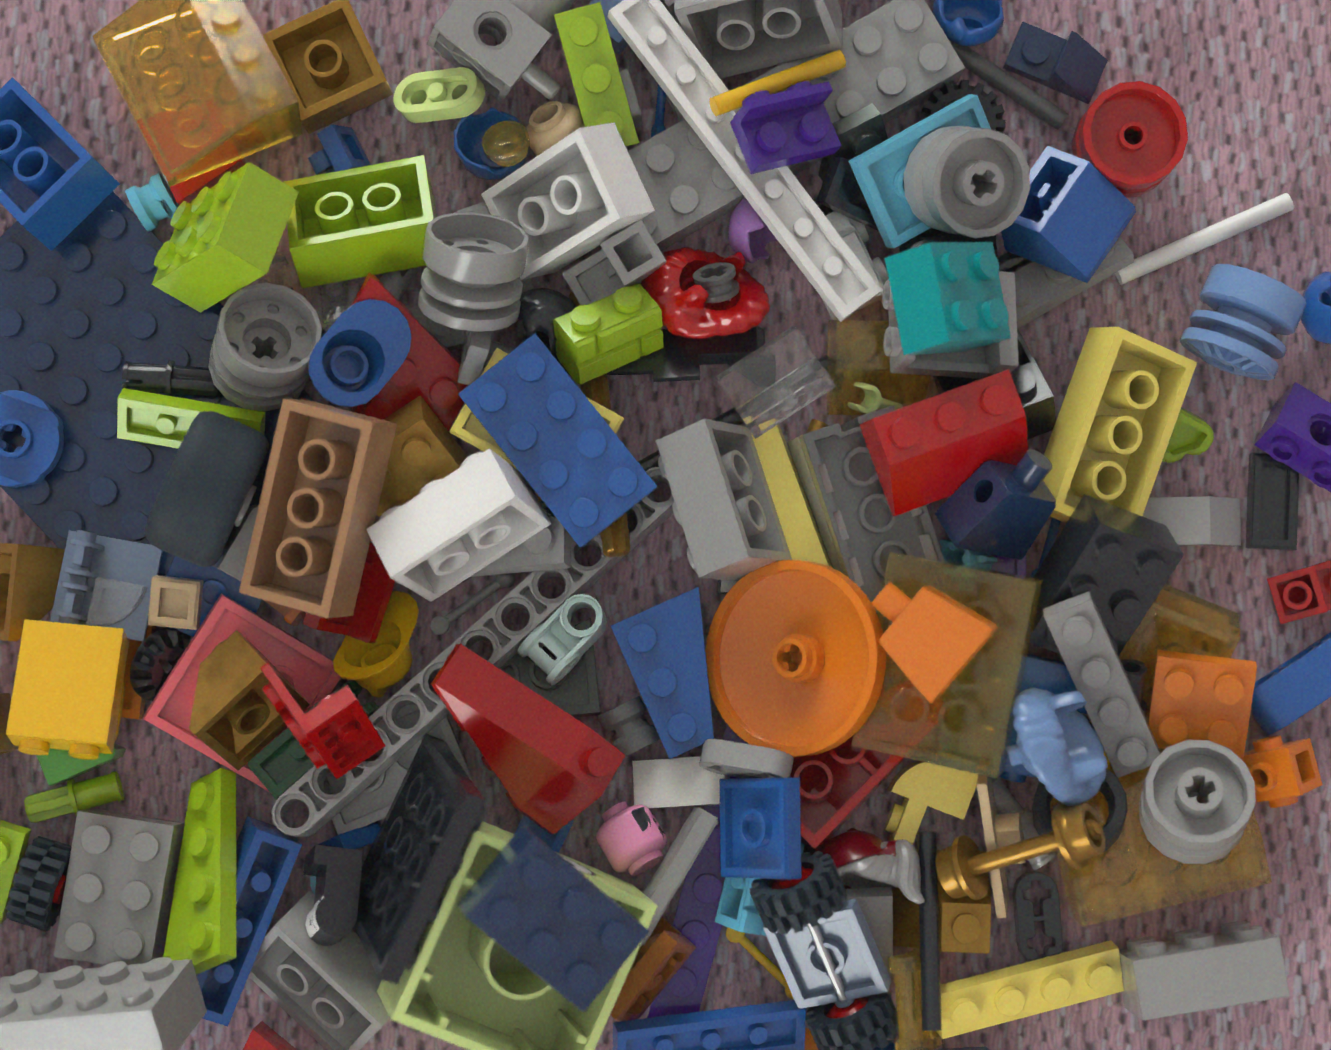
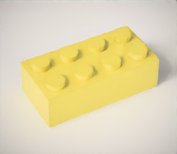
(1115, 421)

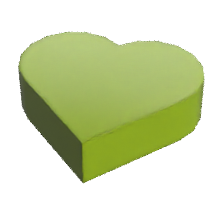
(1189, 436)

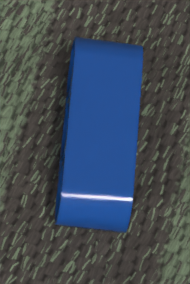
(1293, 687)

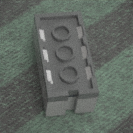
(853, 506)

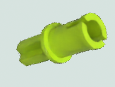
(74, 797)

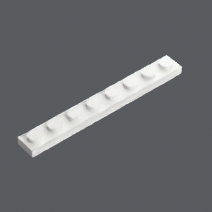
(772, 193)

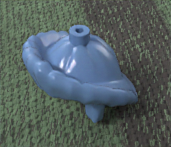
(1058, 744)

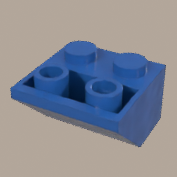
(1068, 216)

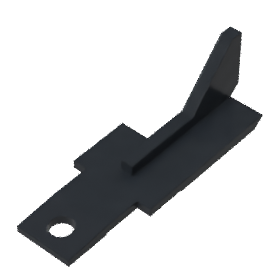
(683, 356)

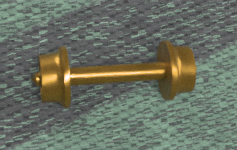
(1075, 833)

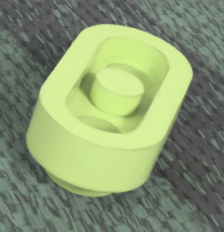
(439, 95)

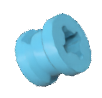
(152, 201)

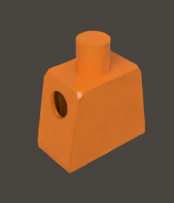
(931, 636)

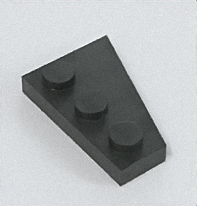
(574, 693)

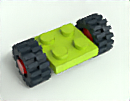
(31, 885)

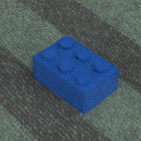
(44, 170)

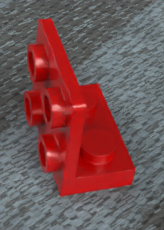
(332, 732)

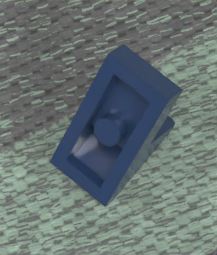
(1056, 62)

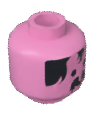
(631, 838)

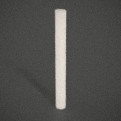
(1206, 238)

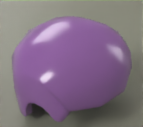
(748, 232)

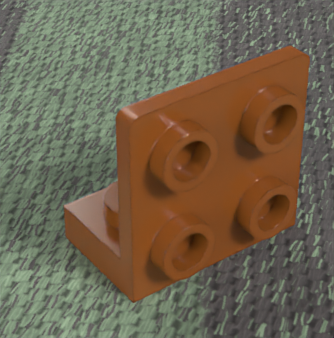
(652, 970)

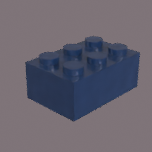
(552, 918)

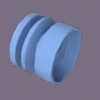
(1245, 315)

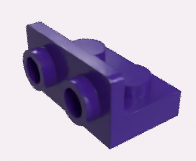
(785, 127)

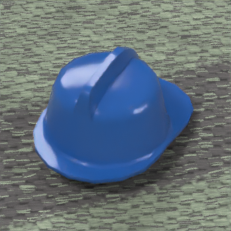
(359, 353)

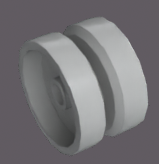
(967, 181)
(1169, 799)

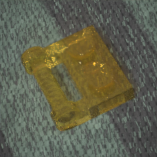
(908, 1004)

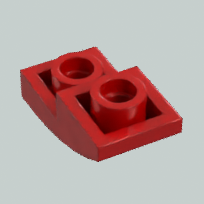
(1302, 592)

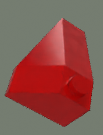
(535, 748)

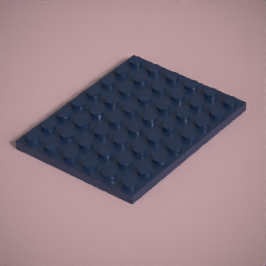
(65, 337)

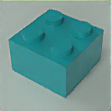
(948, 297)

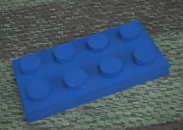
(558, 440)

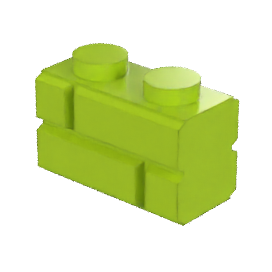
(608, 333)

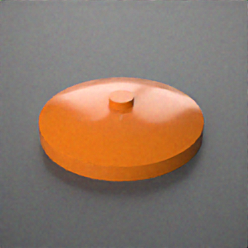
(795, 657)

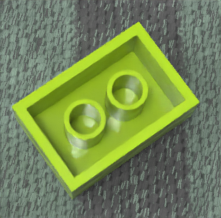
(360, 221)
(224, 237)

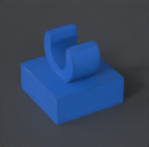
(340, 151)

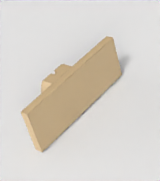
(998, 832)

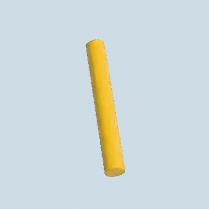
(779, 81)

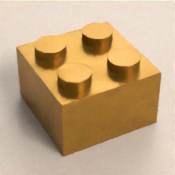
(328, 64)
(418, 455)

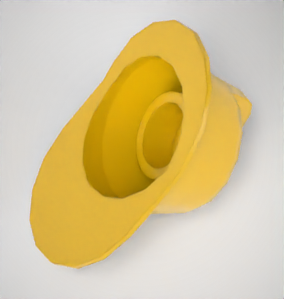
(390, 657)

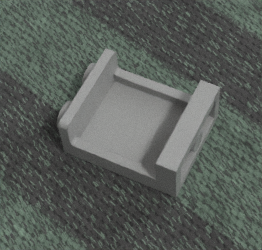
(970, 364)

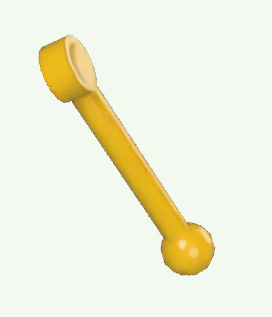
(736, 936)

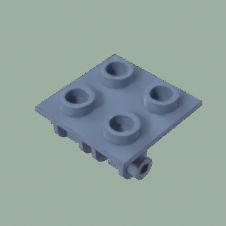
(109, 558)

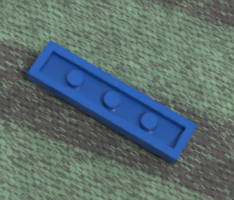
(735, 1028)

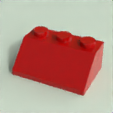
(942, 440)

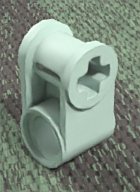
(562, 639)

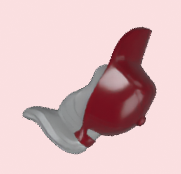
(869, 862)

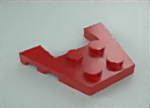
(426, 371)

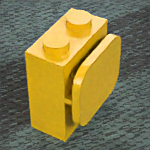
(68, 689)

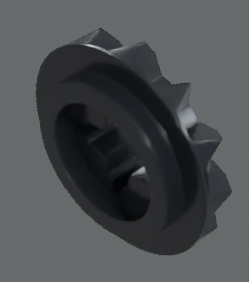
(145, 671)

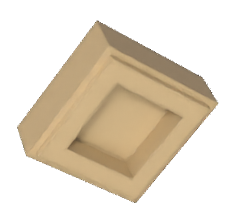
(175, 602)

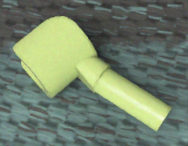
(872, 400)

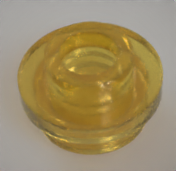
(506, 143)

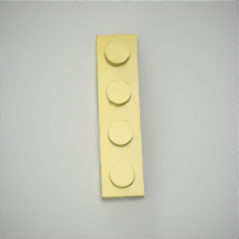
(1030, 988)

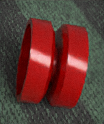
(1146, 117)

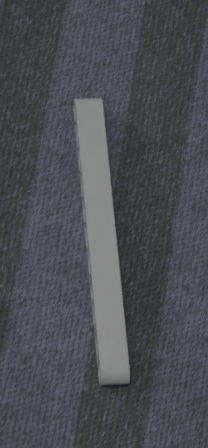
(419, 689)

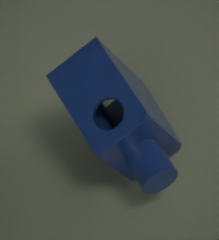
(1000, 507)

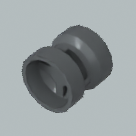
(628, 727)

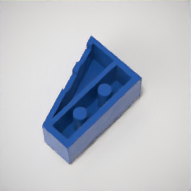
(670, 669)

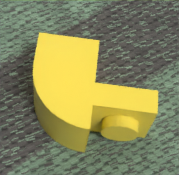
(924, 786)

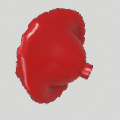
(684, 302)

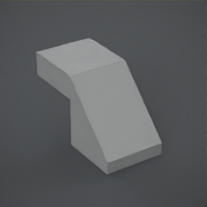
(620, 263)
(1198, 519)

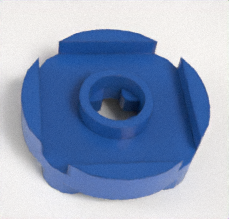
(42, 444)

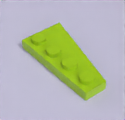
(205, 883)

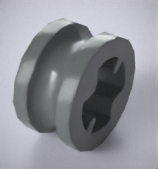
(717, 281)

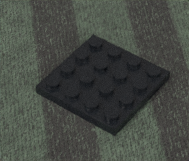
(415, 857)

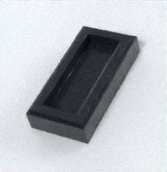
(1271, 504)

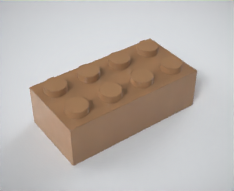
(317, 507)

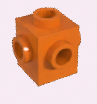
(1282, 770)

